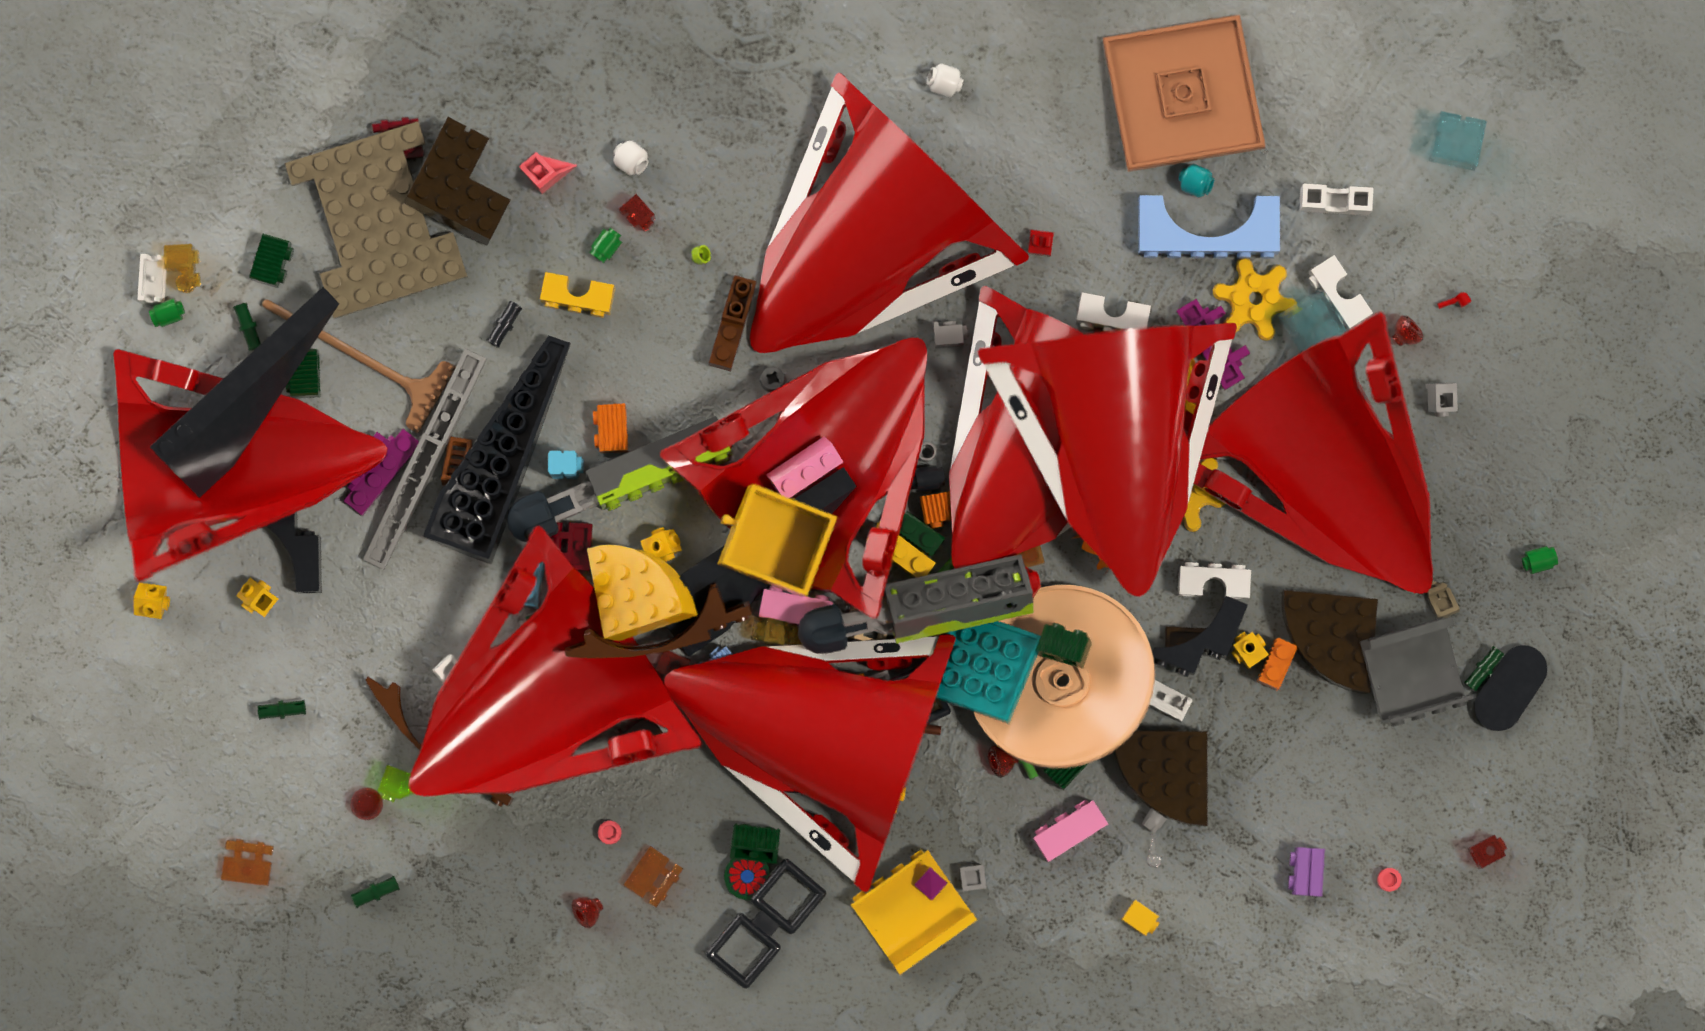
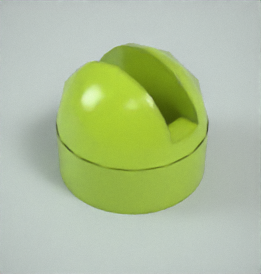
(706, 254)

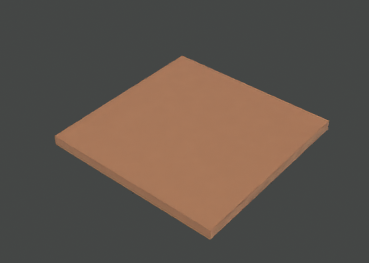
(1207, 76)

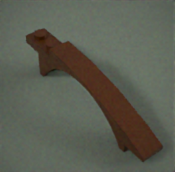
(712, 616)
(391, 702)

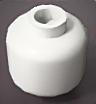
(944, 80)
(630, 158)

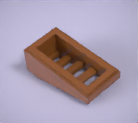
(454, 441)

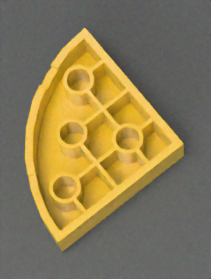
(636, 591)

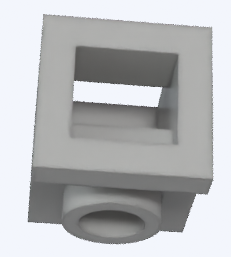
(949, 334)
(1447, 393)

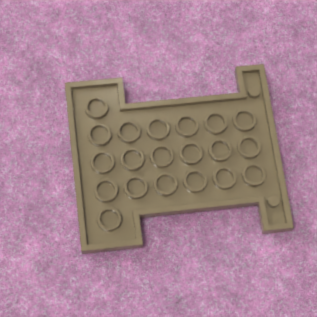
(377, 236)

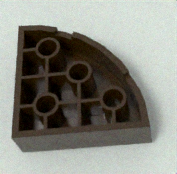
(1330, 634)
(1168, 773)

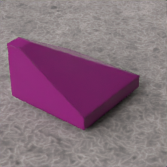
(930, 883)

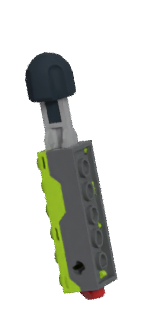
(608, 485)
(930, 605)

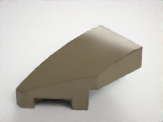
(1442, 600)

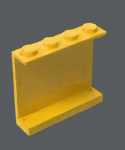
(905, 919)

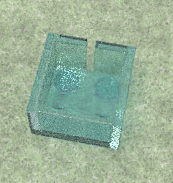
(1459, 140)
(1312, 320)

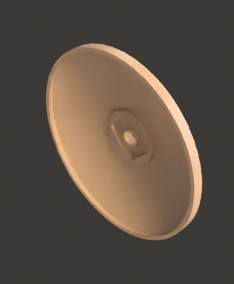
(1099, 703)

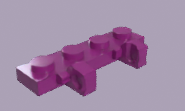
(1194, 315)
(370, 485)

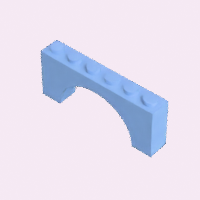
(1162, 236)

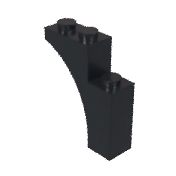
(304, 553)
(1215, 639)

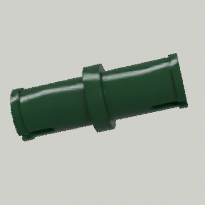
(247, 326)
(1484, 668)
(281, 709)
(375, 891)

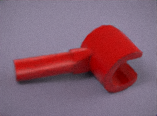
(1462, 298)

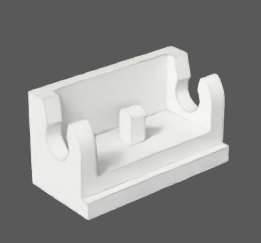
(152, 279)
(1169, 701)

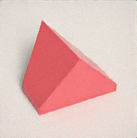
(545, 171)

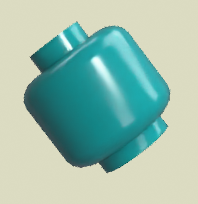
(1196, 180)

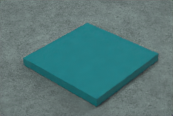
(989, 669)

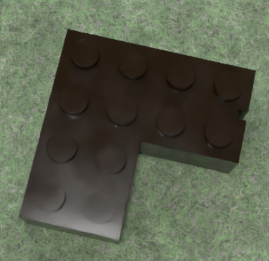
(448, 193)

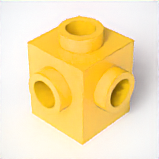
(662, 544)
(257, 597)
(151, 600)
(1257, 645)

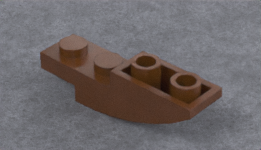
(732, 323)

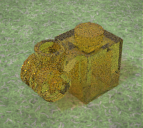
(183, 259)
(774, 632)

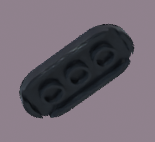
(1510, 688)

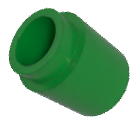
(606, 245)
(167, 313)
(1539, 559)

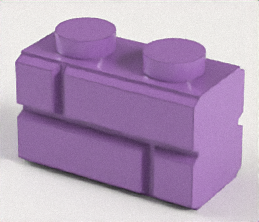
(1307, 871)

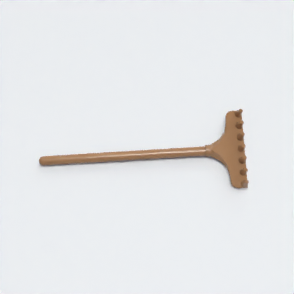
(422, 391)

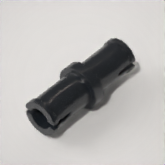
(504, 324)

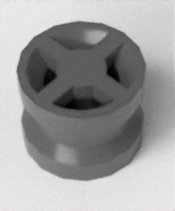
(770, 383)

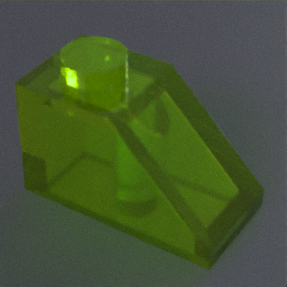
(394, 784)

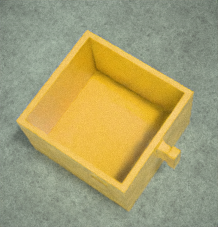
(776, 540)

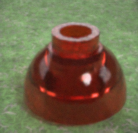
(1407, 332)
(1000, 761)
(366, 803)
(586, 910)

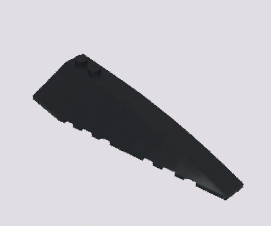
(221, 425)
(477, 498)
(739, 588)

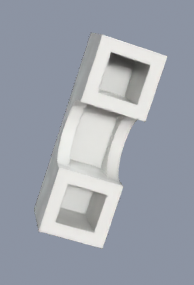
(1339, 201)
(1326, 277)
(1092, 315)
(1235, 580)

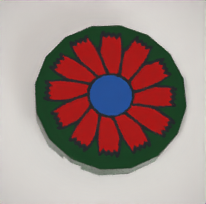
(745, 877)

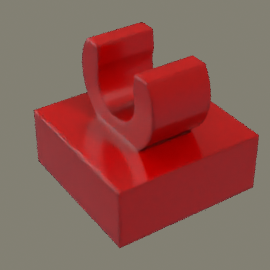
(1040, 243)

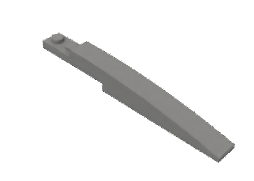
(425, 459)

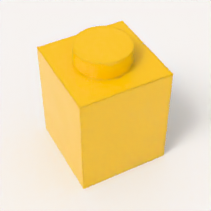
(1141, 918)

